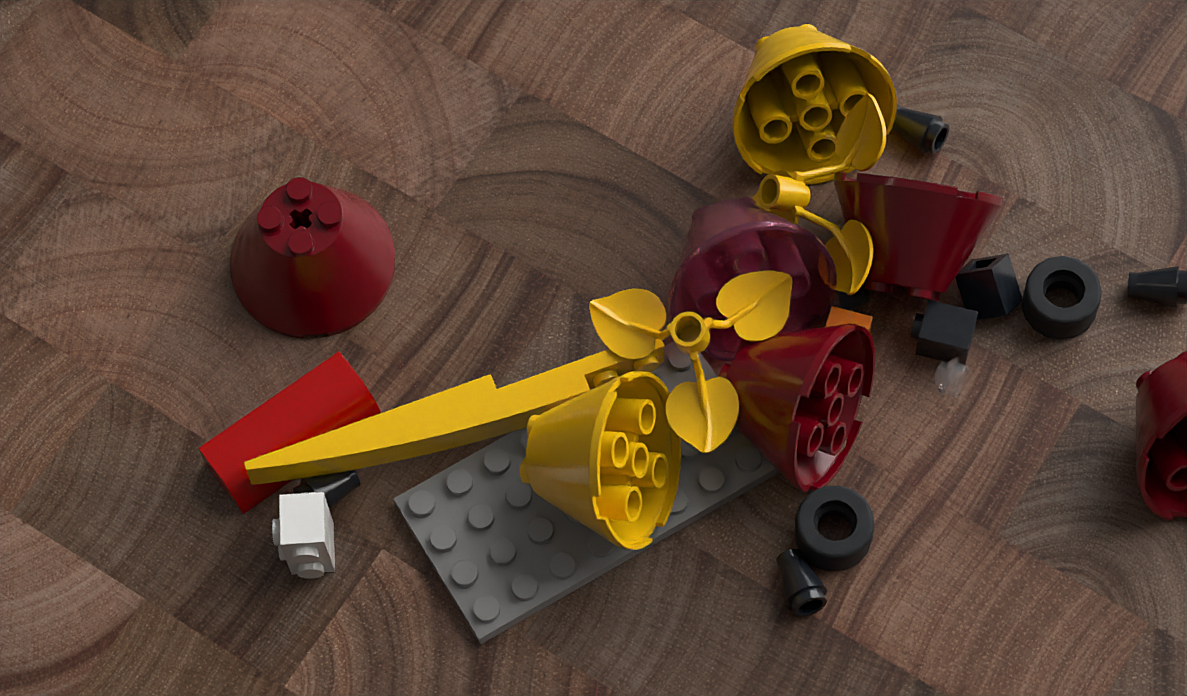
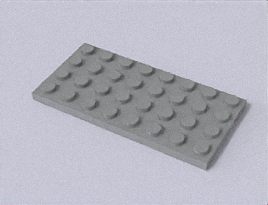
(515, 553)

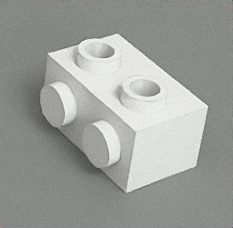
(305, 534)

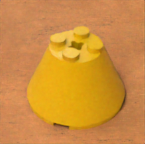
(799, 97)
(608, 459)

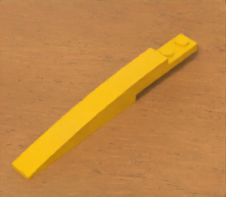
(444, 419)

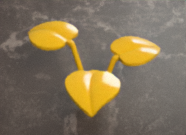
(860, 144)
(708, 409)

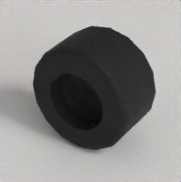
(1067, 274)
(839, 502)

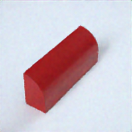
(310, 406)

